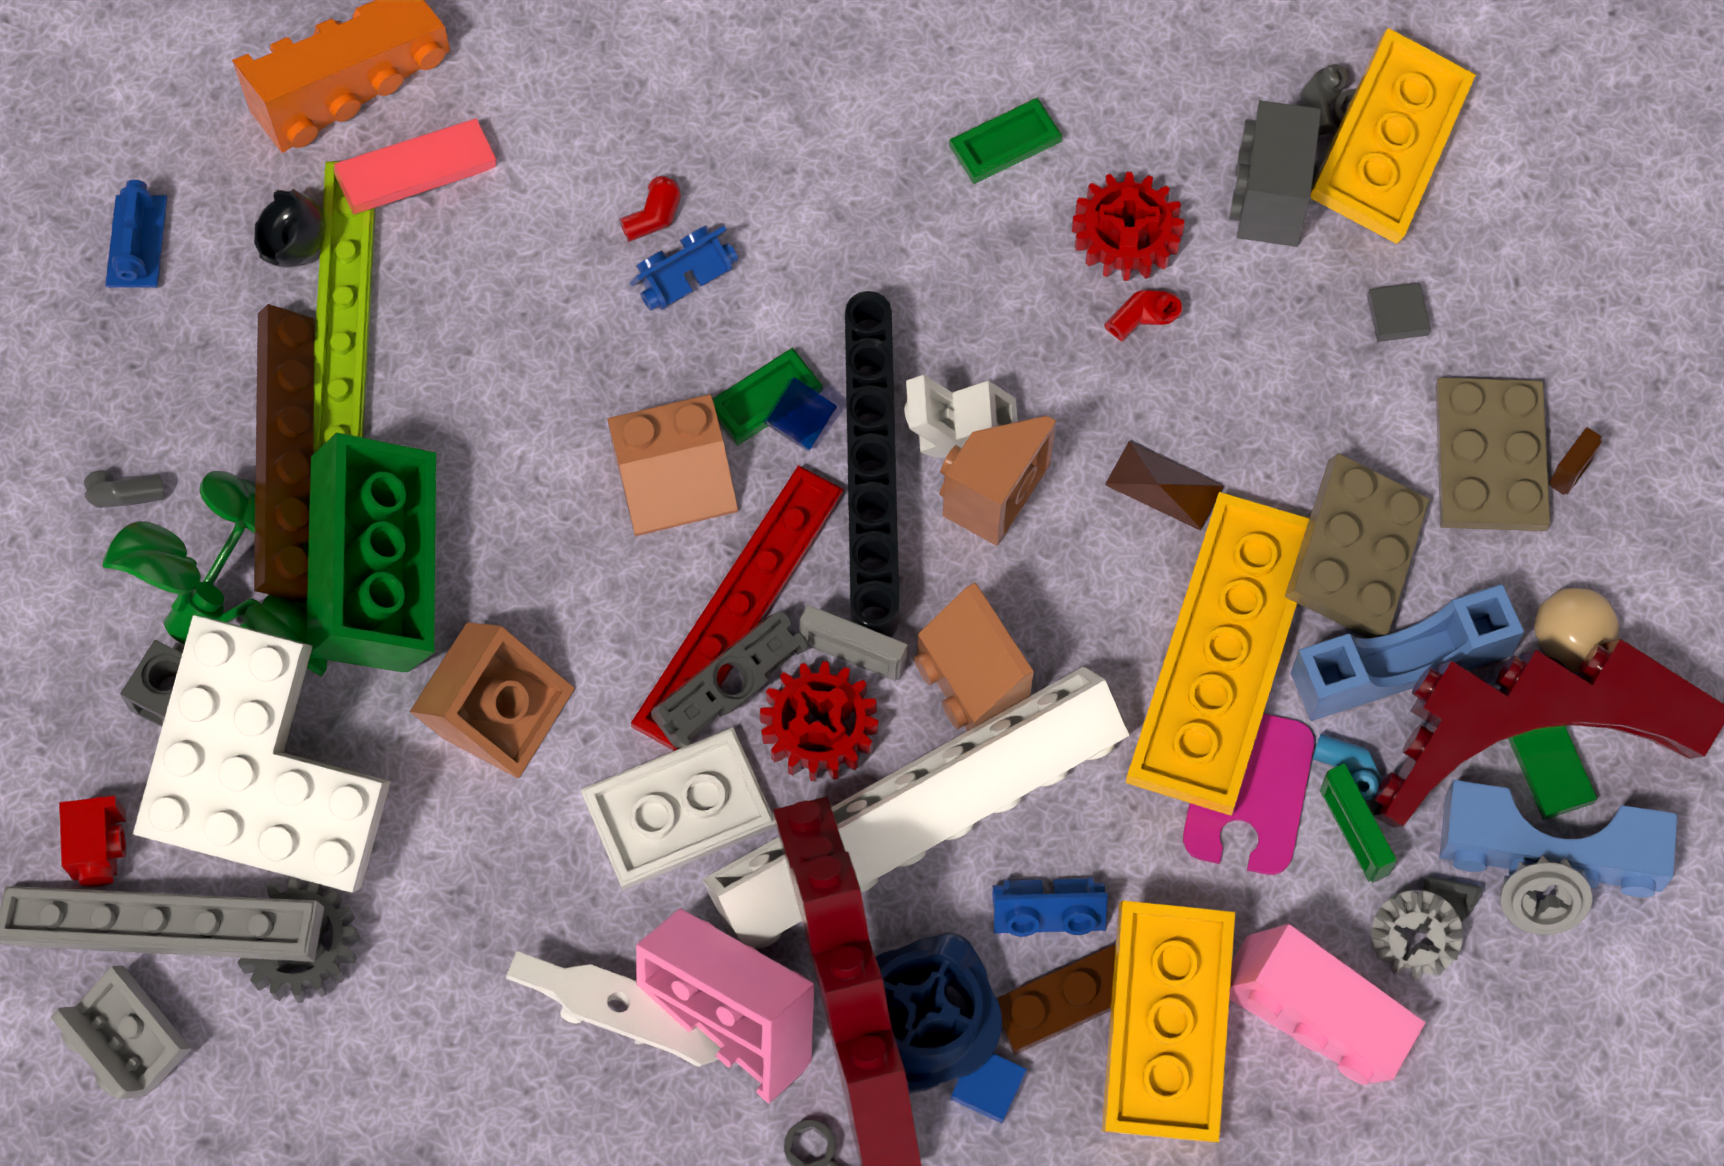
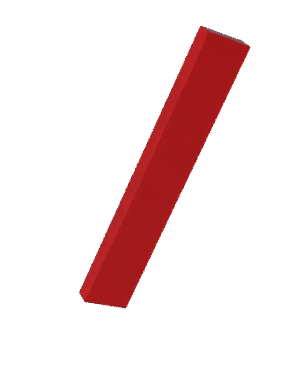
(748, 587)

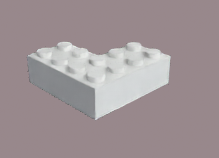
(224, 772)

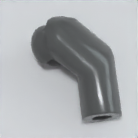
(1322, 92)
(106, 492)

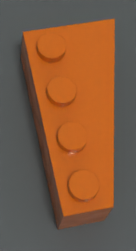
(339, 68)

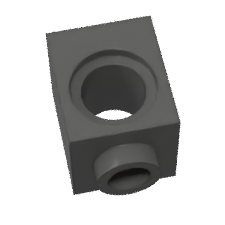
(142, 690)

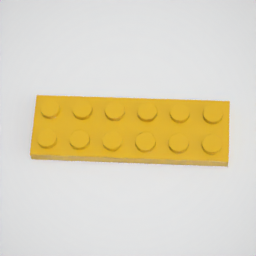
(1221, 657)

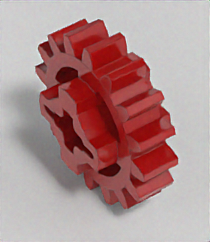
(1102, 220)
(809, 695)

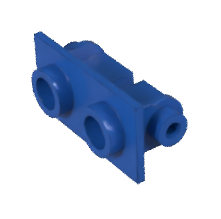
(136, 238)
(665, 276)
(1074, 907)

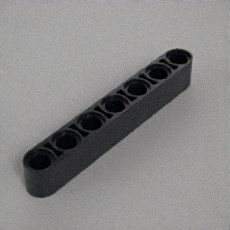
(876, 443)

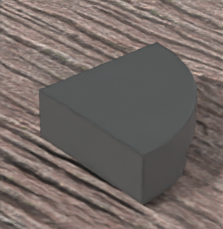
(1460, 895)

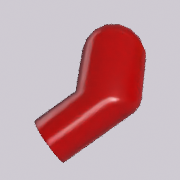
(658, 210)
(1144, 309)

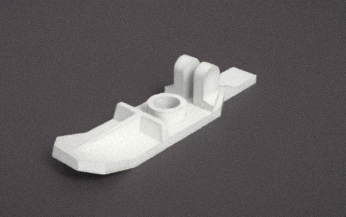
(585, 997)

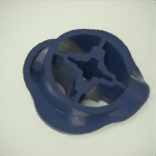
(970, 1043)

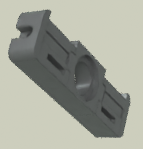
(702, 699)

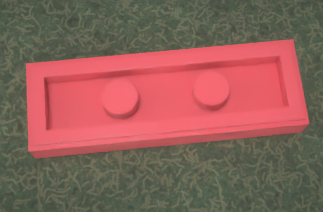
(414, 166)

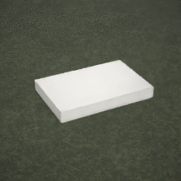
(678, 808)

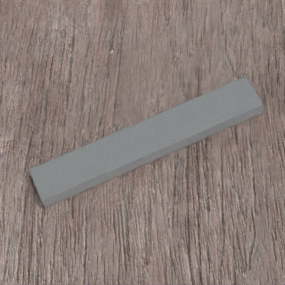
(161, 923)

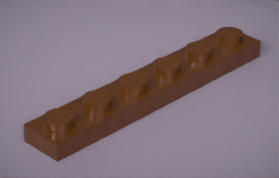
(283, 452)

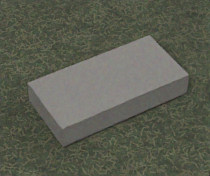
(853, 643)

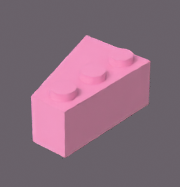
(733, 995)
(1322, 1004)

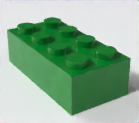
(371, 553)

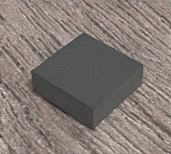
(1398, 312)

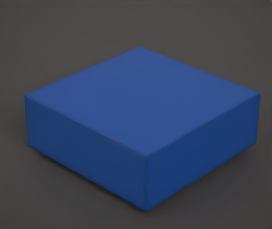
(990, 1088)

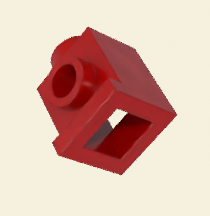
(92, 839)

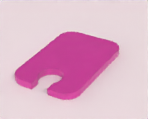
(1267, 799)

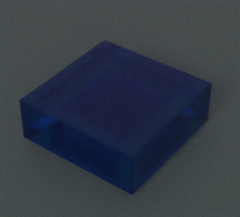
(800, 414)

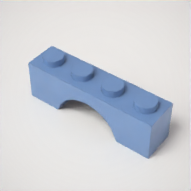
(1360, 671)
(1487, 830)

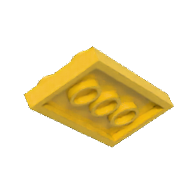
(1392, 136)
(1168, 1022)

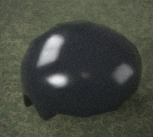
(289, 229)

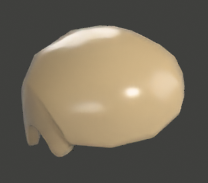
(1573, 624)

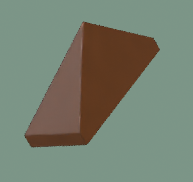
(1164, 485)

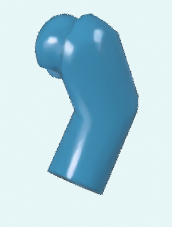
(1357, 760)

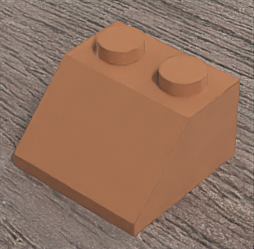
(672, 465)
(996, 475)
(972, 660)
(493, 697)

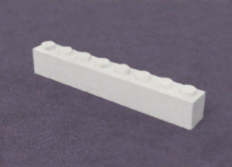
(932, 799)

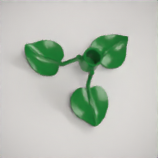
(162, 561)

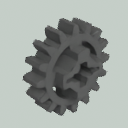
(325, 963)

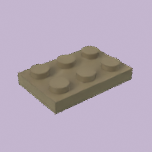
(1492, 454)
(1357, 547)

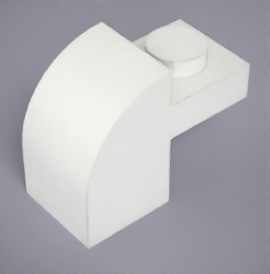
(950, 417)

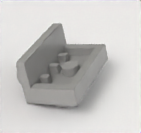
(122, 1035)

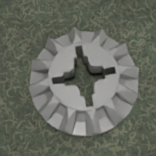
(1410, 910)
(1553, 913)

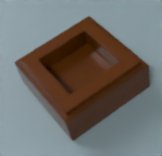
(1576, 461)

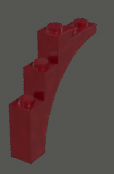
(1466, 715)
(849, 984)

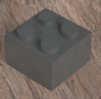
(1275, 173)

